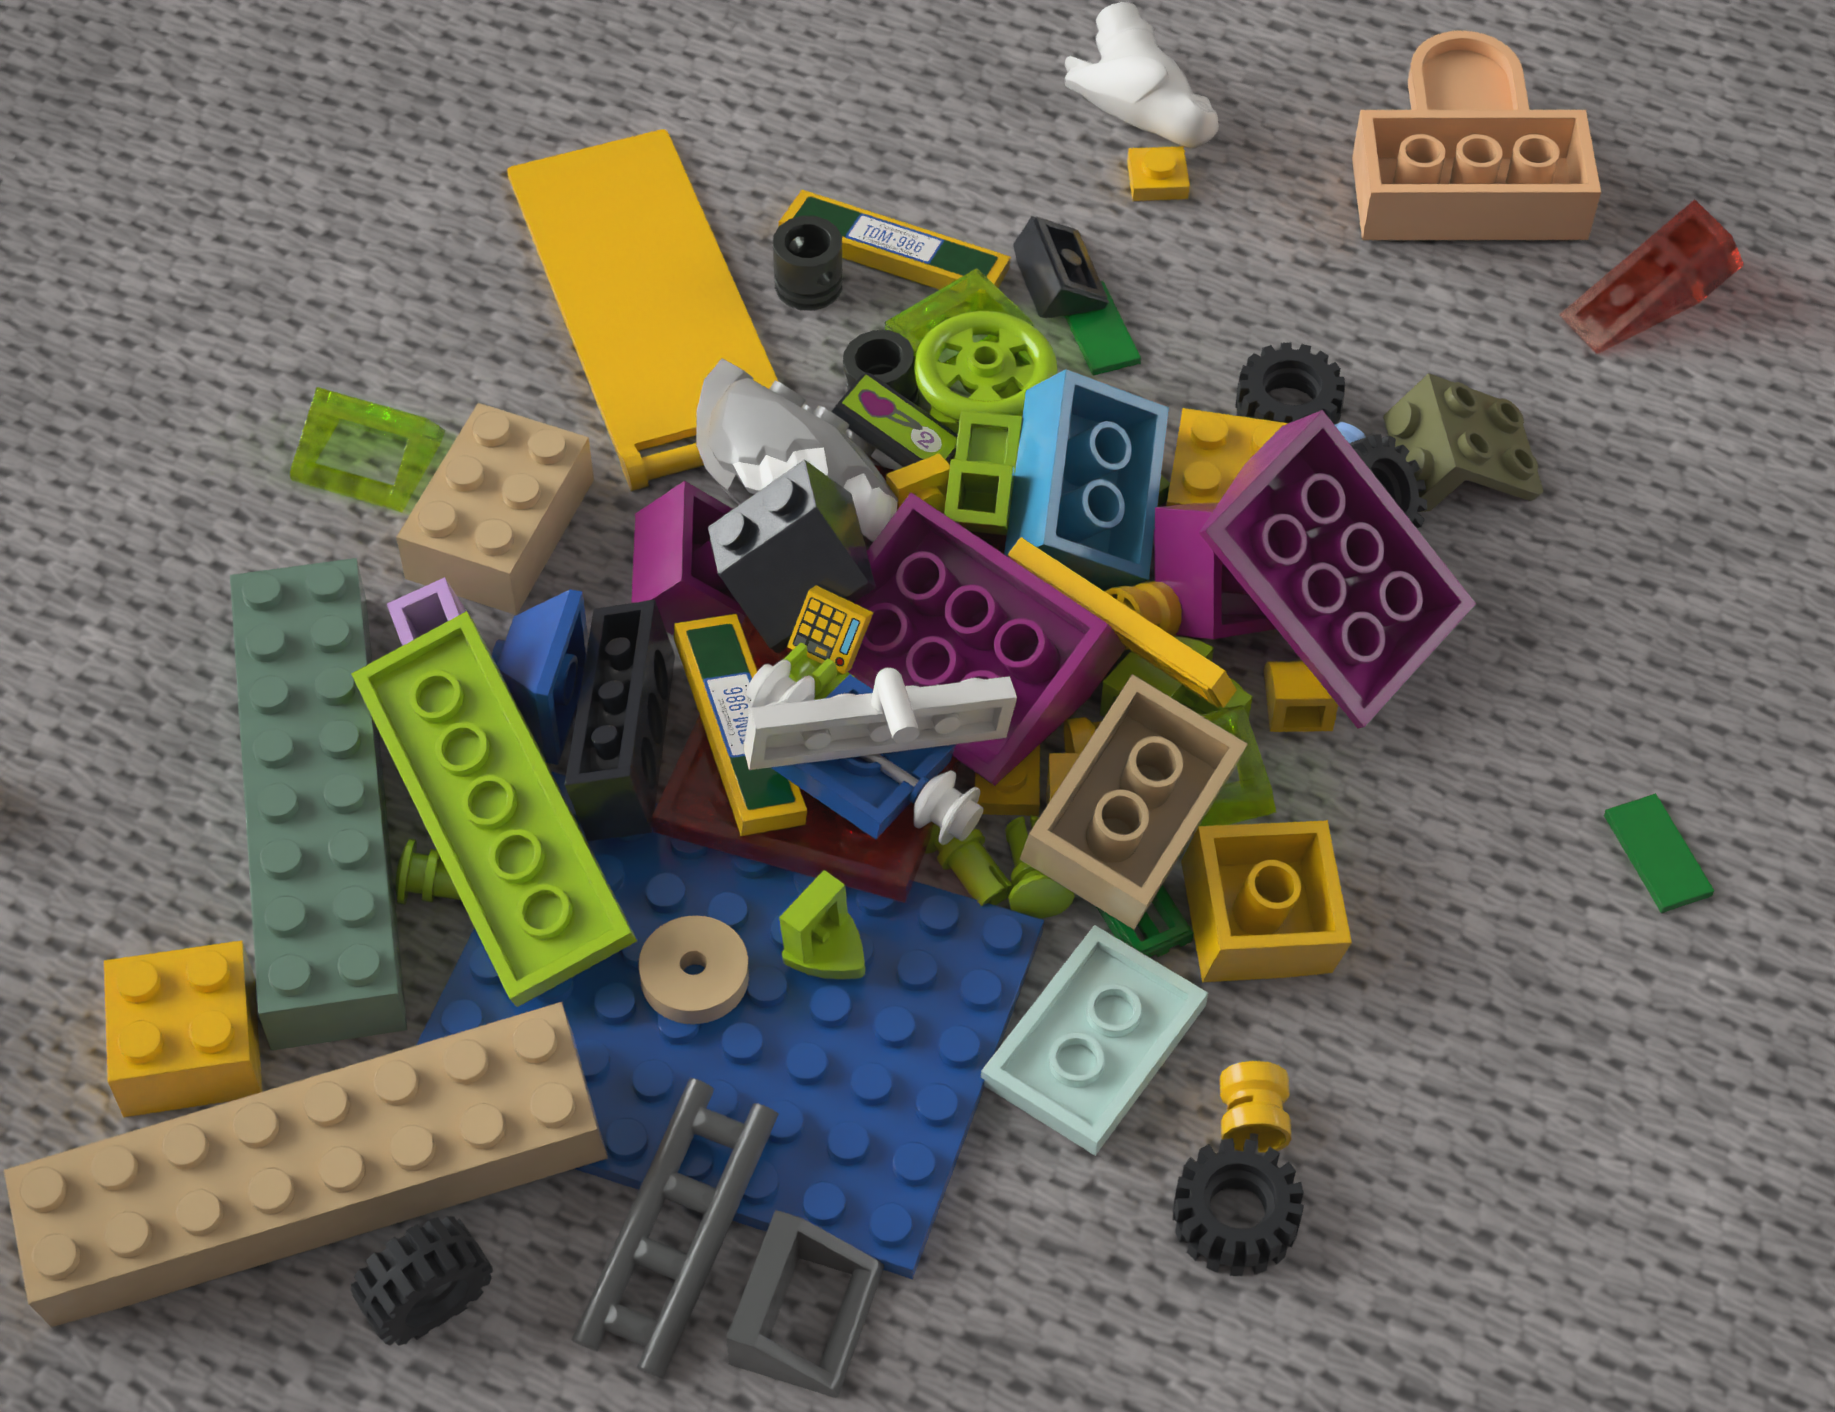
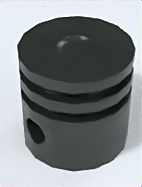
(810, 265)
(886, 357)

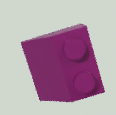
(677, 558)
(1208, 593)

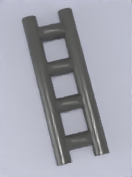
(689, 1268)

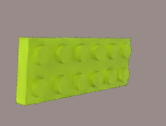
(493, 809)

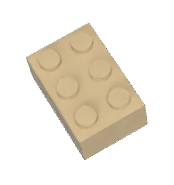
(496, 507)
(1132, 801)

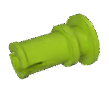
(972, 866)
(422, 875)
(1032, 890)

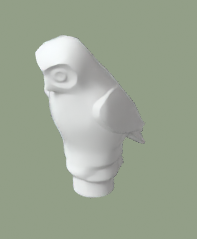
(1141, 81)

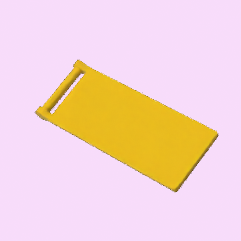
(638, 291)

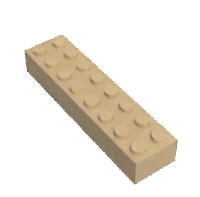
(302, 1166)

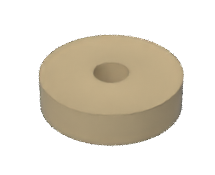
(698, 996)

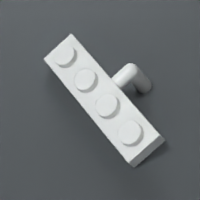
(879, 722)

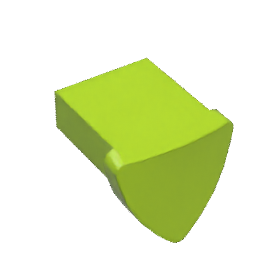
(821, 934)

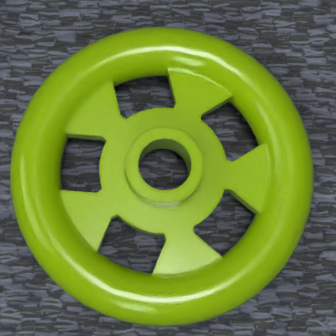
(982, 365)

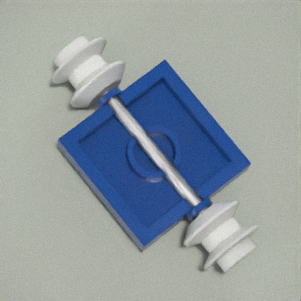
(877, 786)

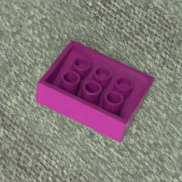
(1335, 565)
(966, 611)

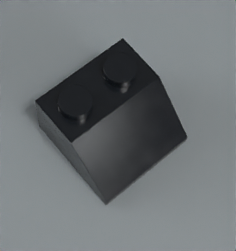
(785, 543)

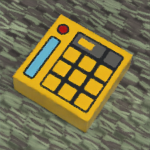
(830, 628)

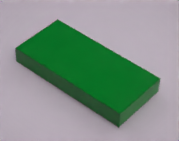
(1104, 338)
(1658, 853)

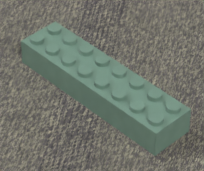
(314, 808)

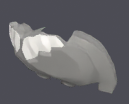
(771, 430)

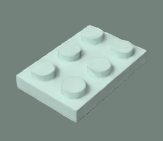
(1094, 1039)

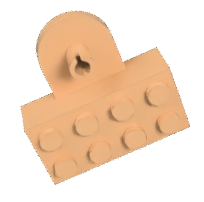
(1473, 154)

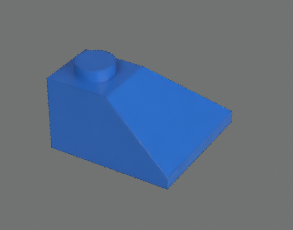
(545, 667)

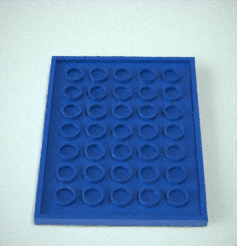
(863, 1071)

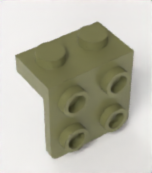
(1463, 437)

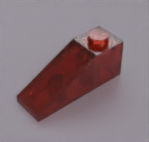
(1656, 280)

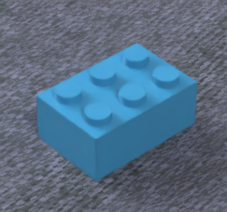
(1089, 478)

